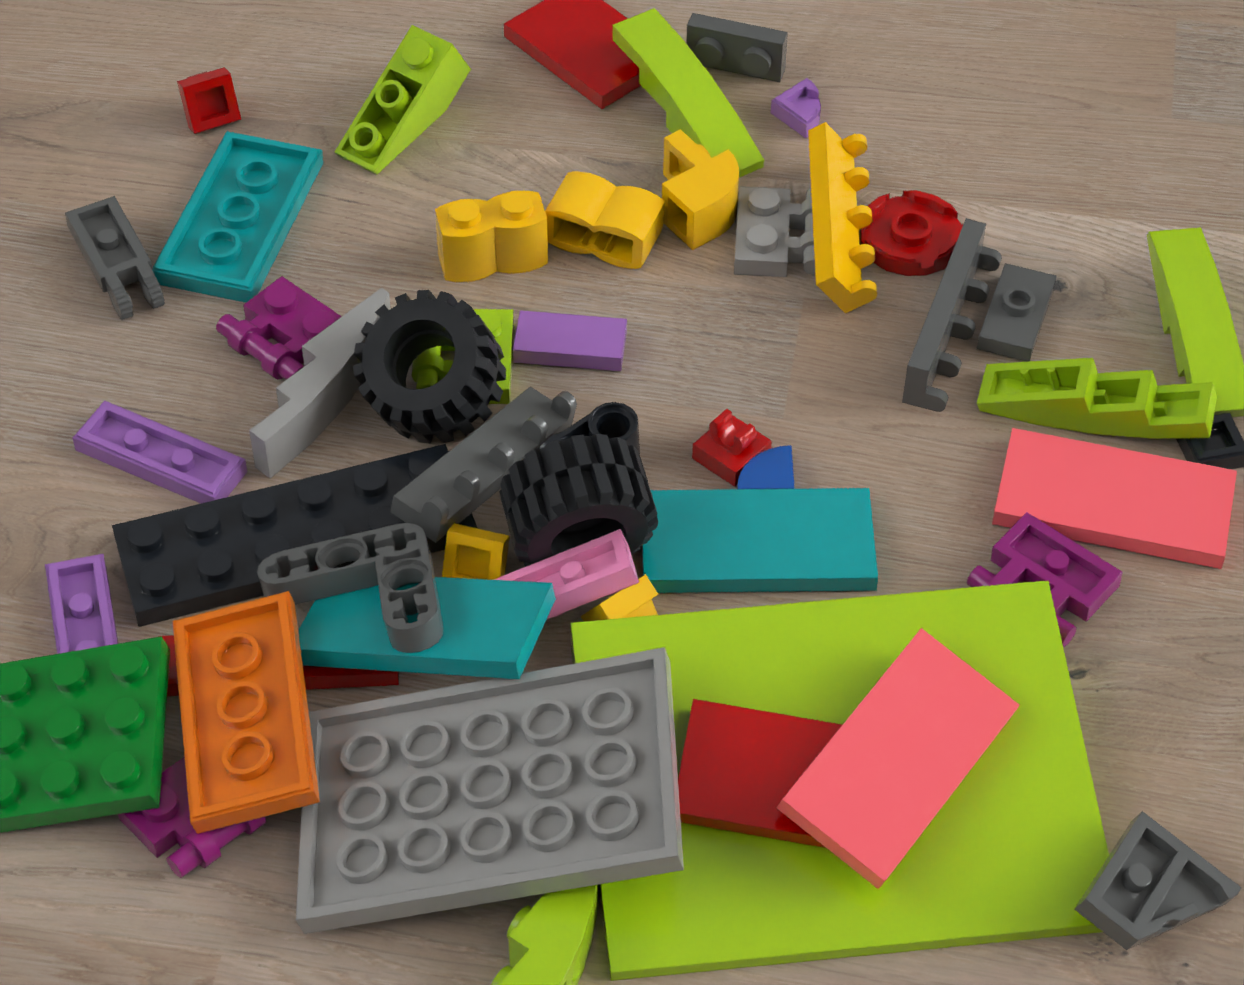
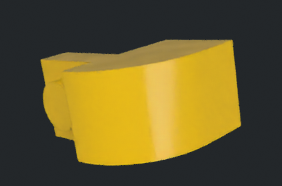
(698, 191)

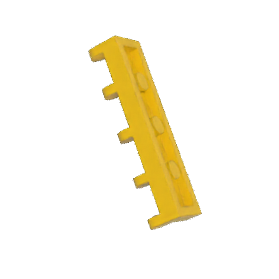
(839, 218)

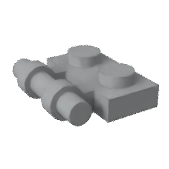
(763, 232)

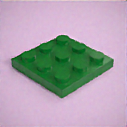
(82, 733)

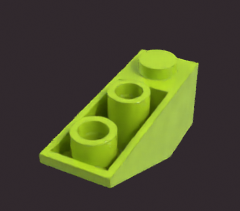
(404, 100)

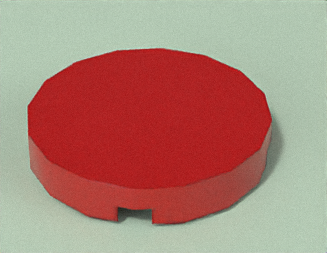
(912, 233)

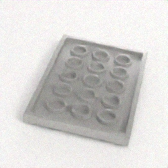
(491, 792)

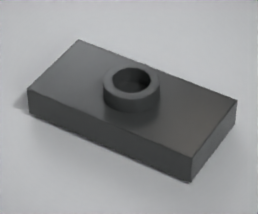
(1016, 312)

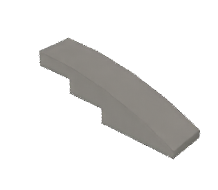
(315, 392)

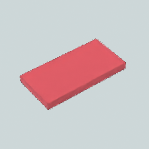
(1118, 497)
(898, 758)

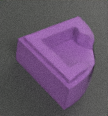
(798, 107)

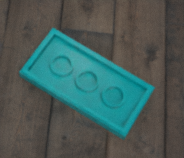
(238, 217)
(762, 541)
(485, 631)

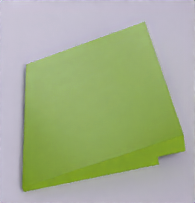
(990, 866)

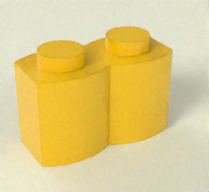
(604, 219)
(492, 236)

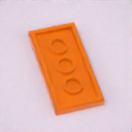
(244, 713)

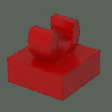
(209, 100)
(729, 446)

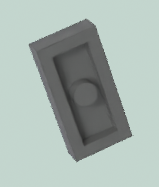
(738, 47)

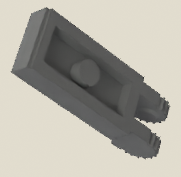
(114, 253)

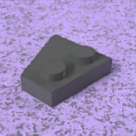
(1152, 885)

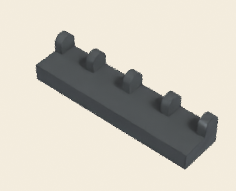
(944, 318)
(476, 465)

